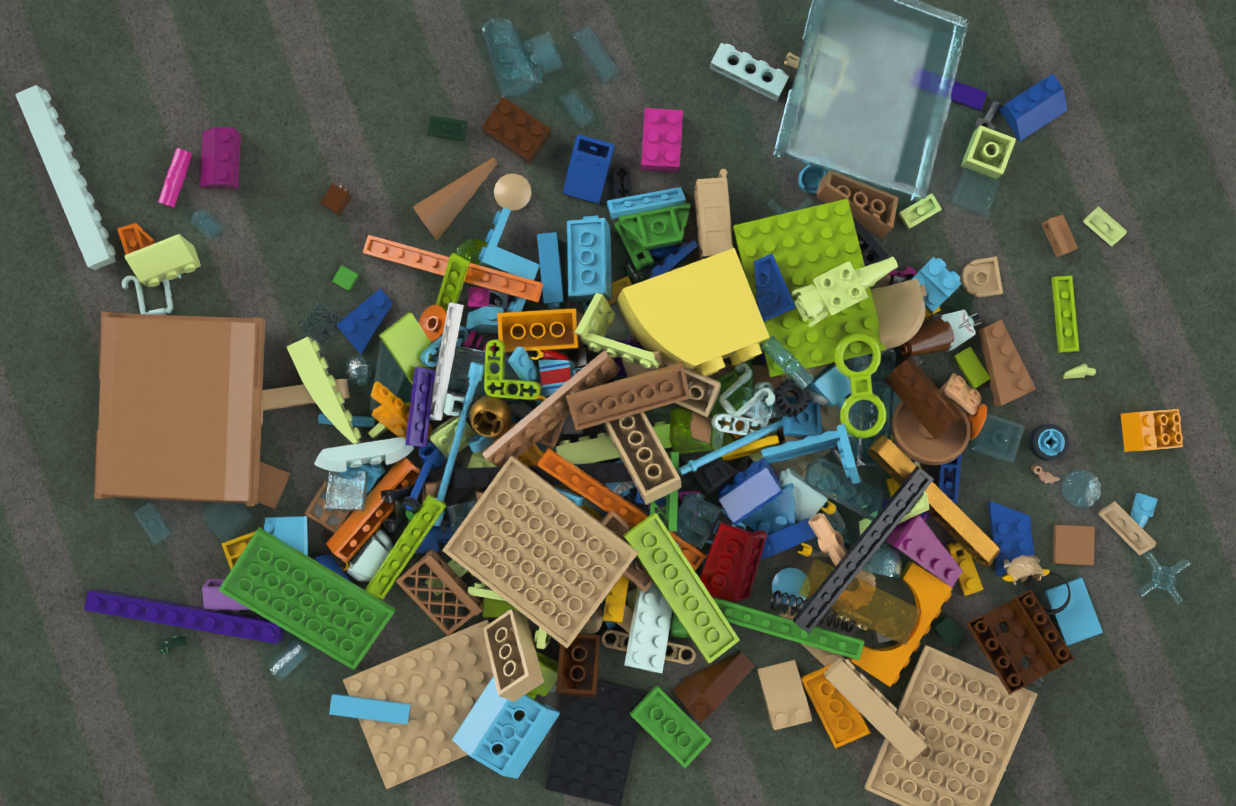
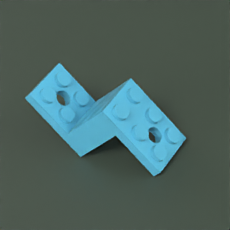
(505, 261)

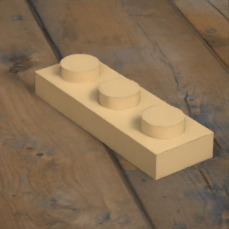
(1127, 528)

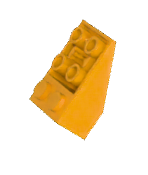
(1151, 430)

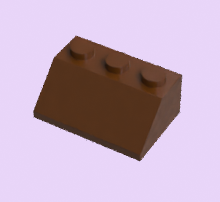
(579, 666)

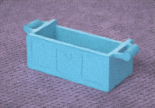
(589, 259)

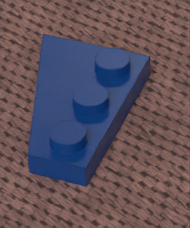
(771, 291)
(365, 320)

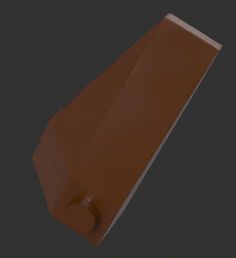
(708, 688)

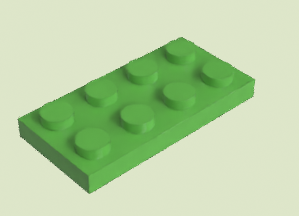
(670, 726)

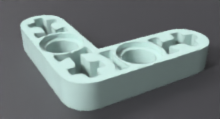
(752, 421)

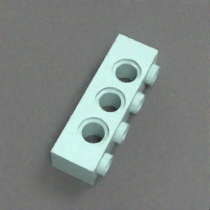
(753, 81)

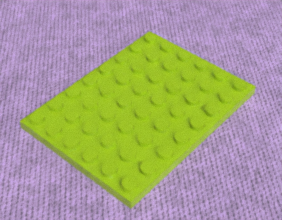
(805, 247)

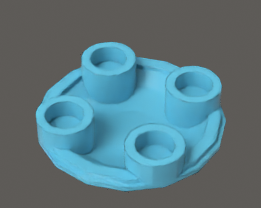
(789, 581)

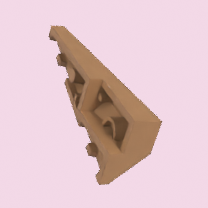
(444, 205)

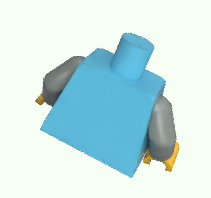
(829, 387)

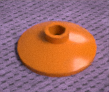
(433, 321)
(977, 421)

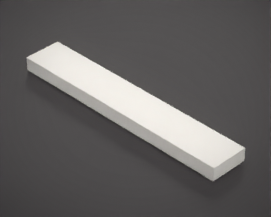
(445, 359)

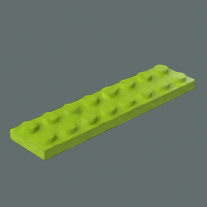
(681, 587)

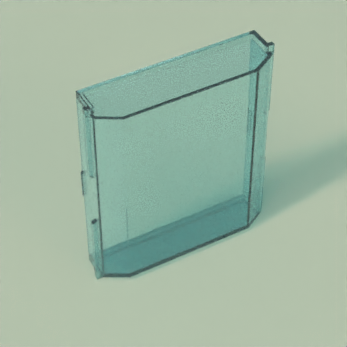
(873, 91)

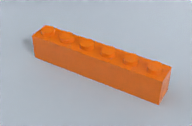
(363, 524)

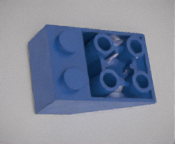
(588, 168)

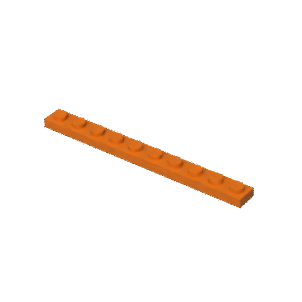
(437, 264)
(607, 499)

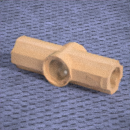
(828, 539)

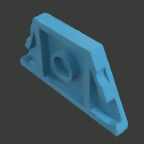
(775, 514)

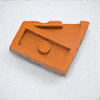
(134, 238)

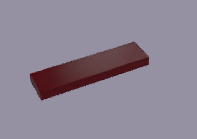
(748, 565)

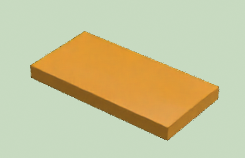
(837, 714)

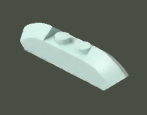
(355, 455)

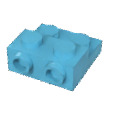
(937, 282)

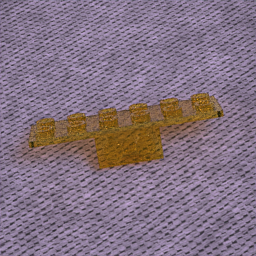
(866, 605)

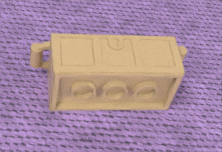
(713, 215)

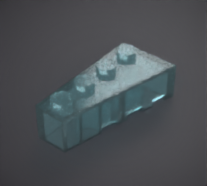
(509, 59)

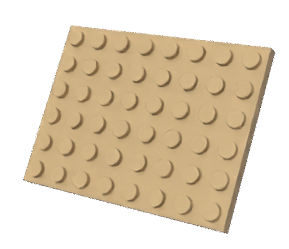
(540, 551)
(441, 686)
(967, 732)

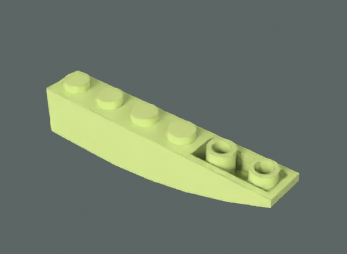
(322, 386)

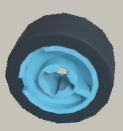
(1047, 452)

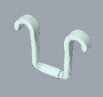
(162, 311)
(742, 380)

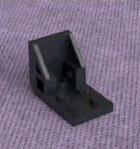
(869, 247)

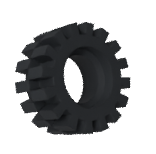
(784, 405)

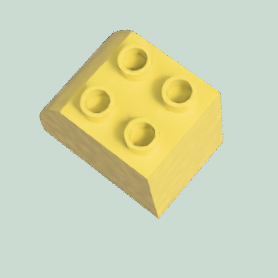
(696, 314)

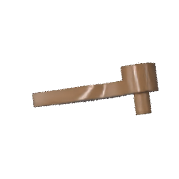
(1044, 476)

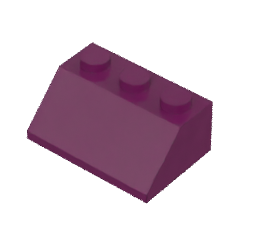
(220, 158)

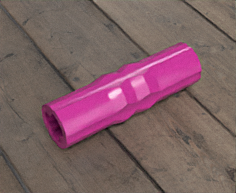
(175, 178)

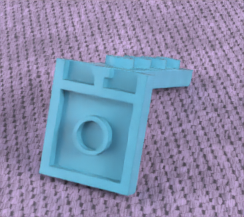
(814, 444)

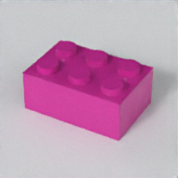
(661, 140)

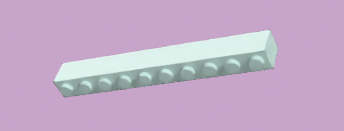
(66, 177)

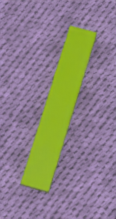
(405, 547)

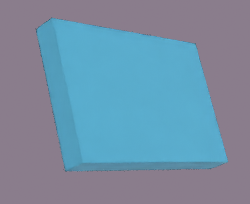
(1079, 618)

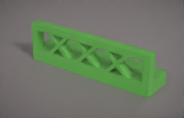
(671, 500)

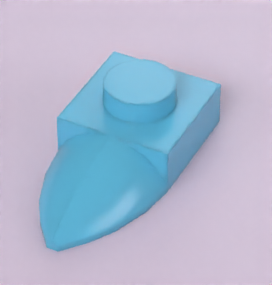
(1143, 508)

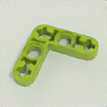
(498, 378)

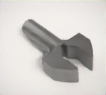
(988, 118)

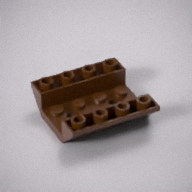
(1028, 636)

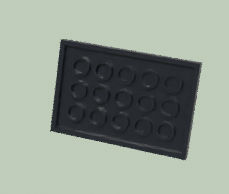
(595, 744)

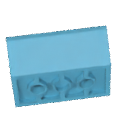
(494, 723)

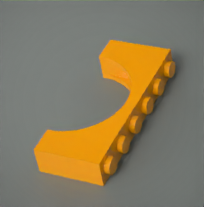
(929, 597)

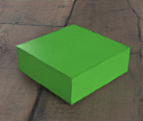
(345, 278)

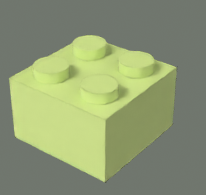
(988, 152)

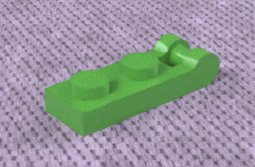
(633, 249)

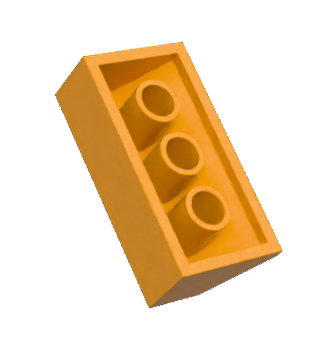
(538, 329)

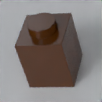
(336, 199)

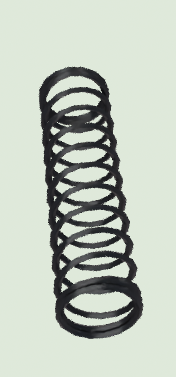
(778, 605)

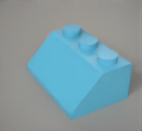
(289, 530)

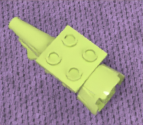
(839, 289)

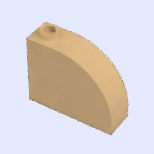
(899, 311)

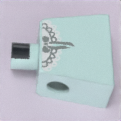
(962, 326)

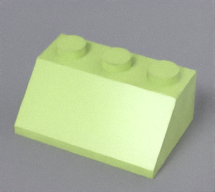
(163, 260)

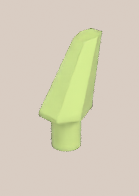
(1079, 372)

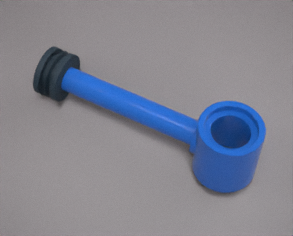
(432, 459)

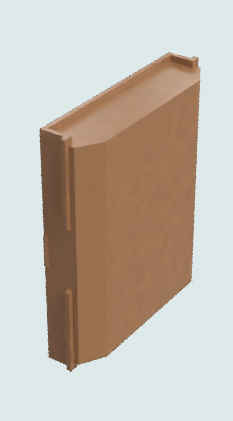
(180, 408)

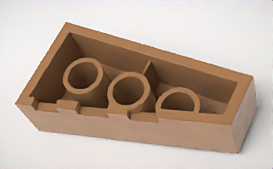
(1003, 364)

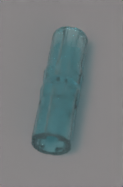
(787, 362)

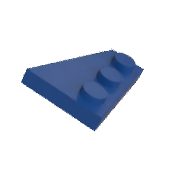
(673, 261)

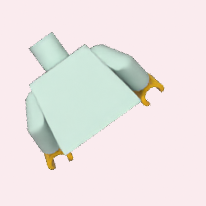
(369, 557)

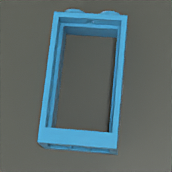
(550, 270)

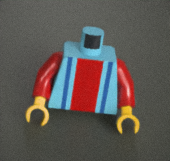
(554, 371)

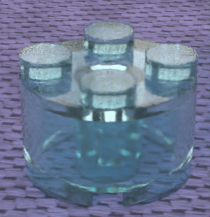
(543, 54)

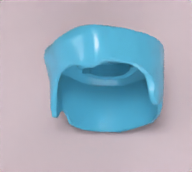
(810, 178)

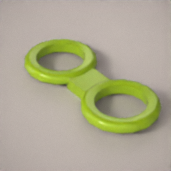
(860, 385)

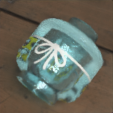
(358, 370)

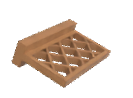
(449, 579)

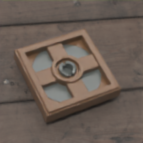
(328, 518)

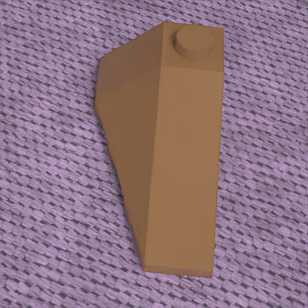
(635, 572)

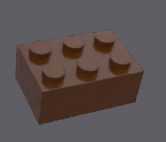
(516, 130)

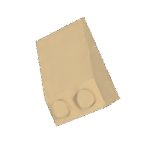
(784, 695)

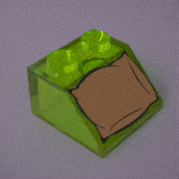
(690, 431)

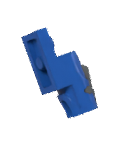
(435, 536)

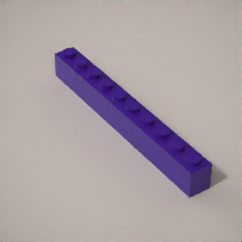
(183, 615)

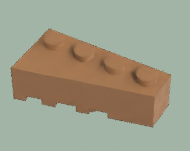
(868, 205)

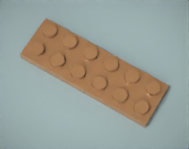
(628, 396)

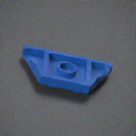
(1011, 533)

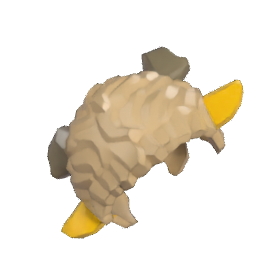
(1022, 568)

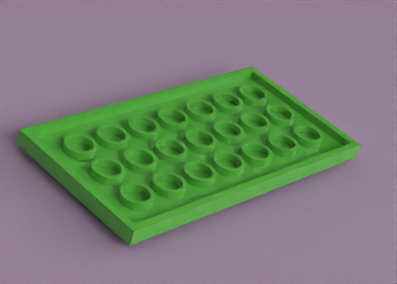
(306, 598)

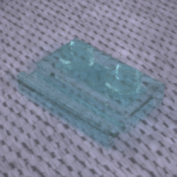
(760, 408)

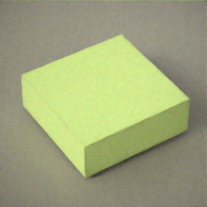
(377, 430)

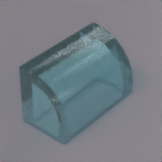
(289, 658)

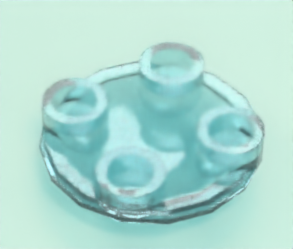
(1081, 488)

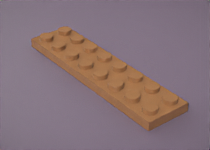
(550, 411)

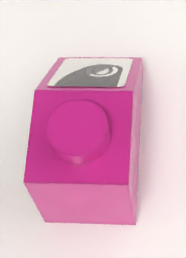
(485, 297)

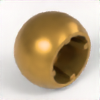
(490, 416)

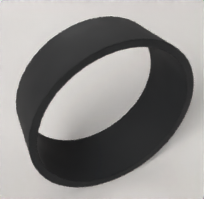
(1052, 611)

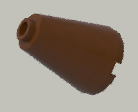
(932, 337)

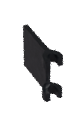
(397, 496)

